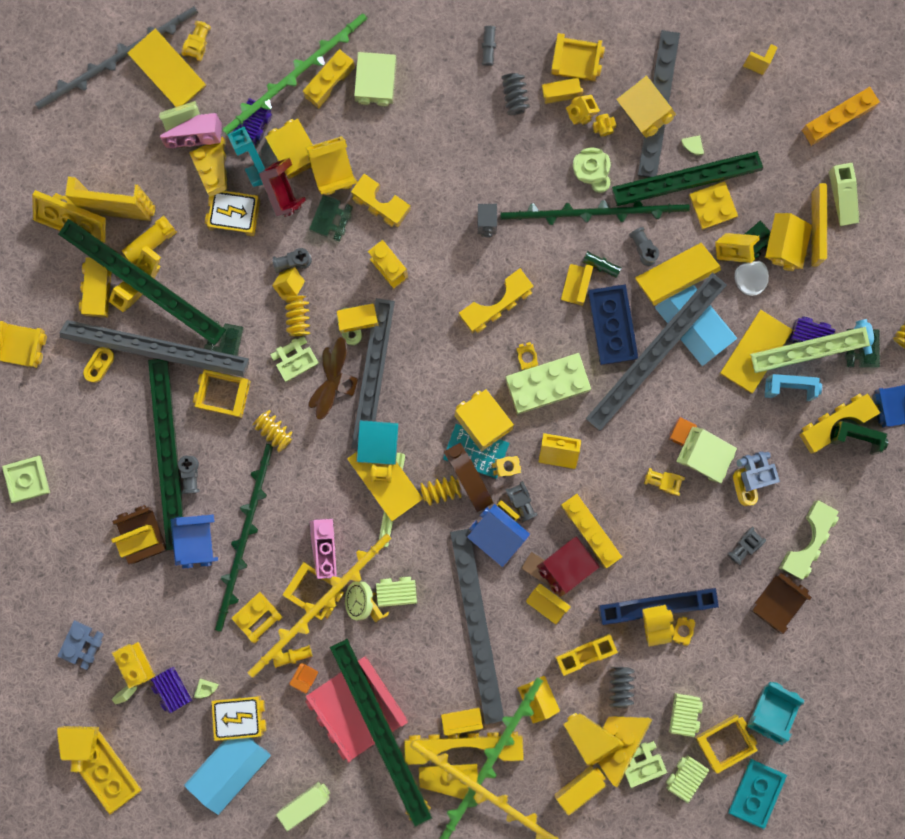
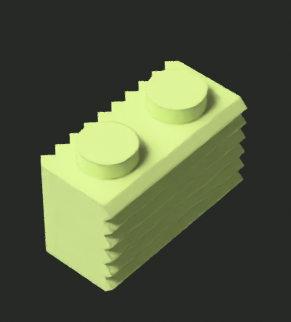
(396, 593)
(685, 715)
(687, 778)

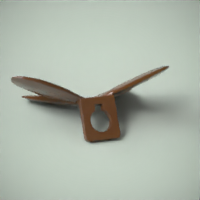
(332, 363)

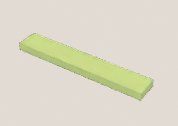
(810, 349)

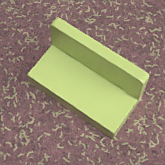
(178, 115)

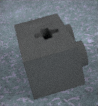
(487, 220)

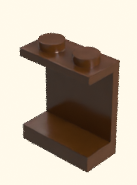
(141, 517)
(780, 602)

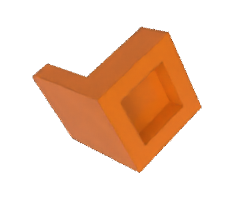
(681, 431)
(304, 678)

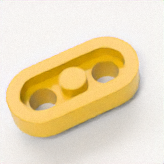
(98, 364)
(752, 496)

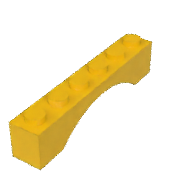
(438, 745)

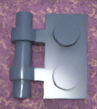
(759, 477)
(75, 642)

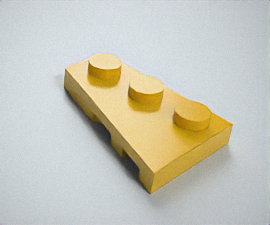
(211, 166)
(435, 779)

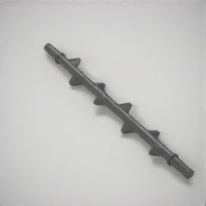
(110, 63)

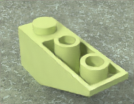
(845, 193)

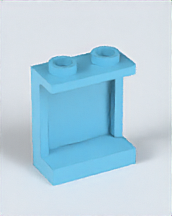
(775, 381)

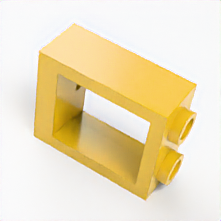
(203, 381)
(296, 581)
(708, 752)

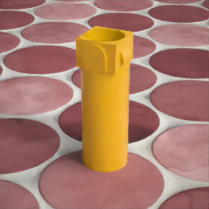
(151, 238)

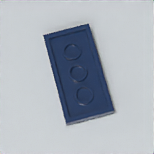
(613, 324)

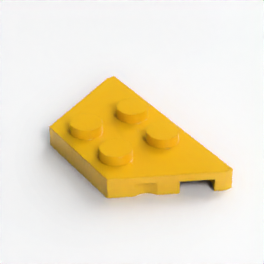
(630, 732)

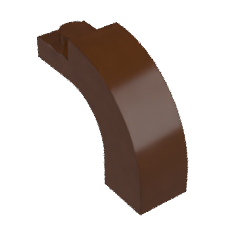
(469, 477)

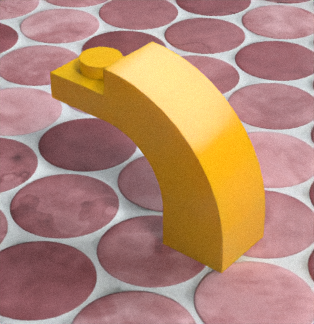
(124, 295)

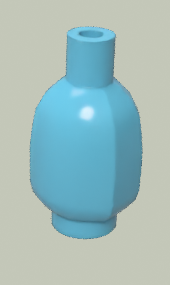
(863, 323)

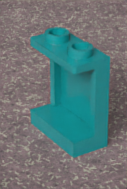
(242, 143)
(775, 712)

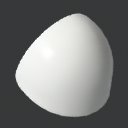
(752, 277)

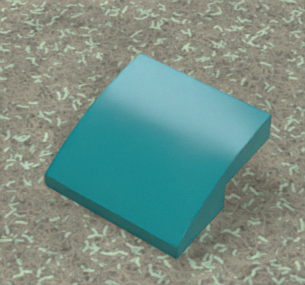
(377, 442)

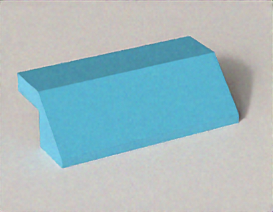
(709, 332)
(226, 772)

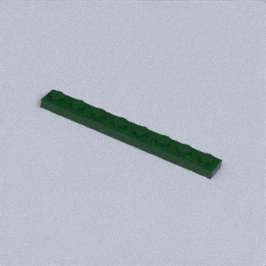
(687, 178)

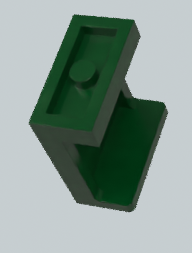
(843, 429)

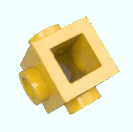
(582, 109)

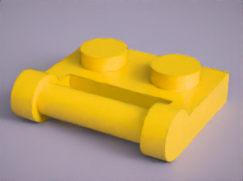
(252, 613)

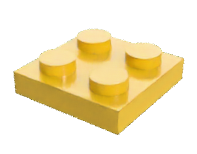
(713, 205)

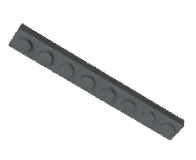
(663, 82)
(374, 366)

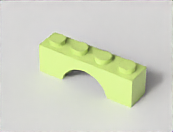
(821, 519)

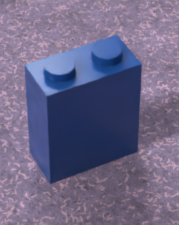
(497, 534)

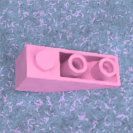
(196, 131)
(323, 547)

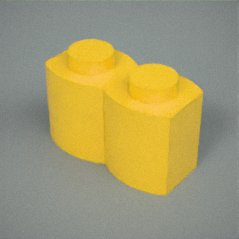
(657, 625)

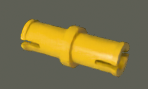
(293, 656)

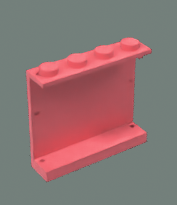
(342, 716)

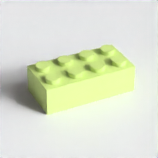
(548, 383)

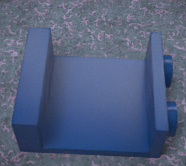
(890, 405)
(192, 541)

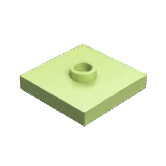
(26, 479)

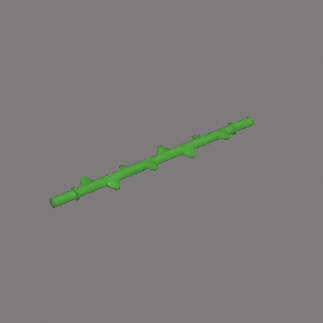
(290, 79)
(492, 754)

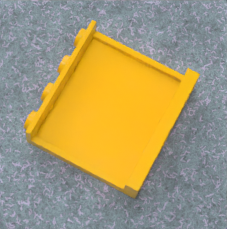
(108, 204)

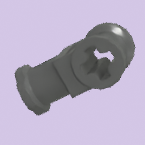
(644, 246)
(292, 260)
(189, 474)
(520, 500)
(749, 543)

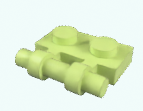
(297, 363)
(646, 769)

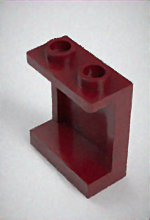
(279, 189)
(567, 567)

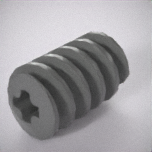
(514, 93)
(622, 687)

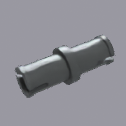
(488, 45)

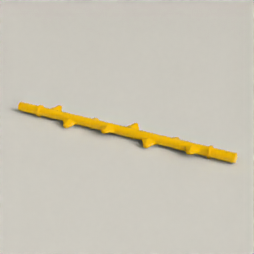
(312, 609)
(483, 794)

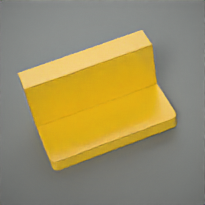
(759, 63)
(561, 90)
(736, 247)
(577, 284)
(357, 318)
(559, 451)
(135, 541)
(547, 603)
(544, 702)
(461, 721)

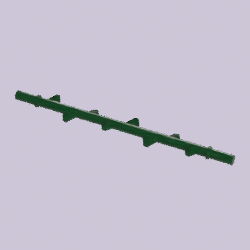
(586, 214)
(240, 544)

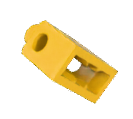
(77, 744)

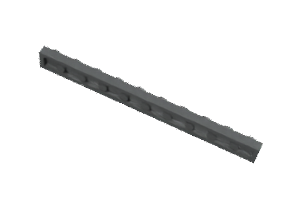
(154, 348)
(656, 351)
(477, 626)

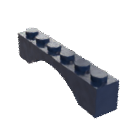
(676, 602)

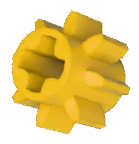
(604, 125)

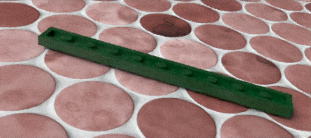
(142, 281)
(166, 445)
(381, 733)

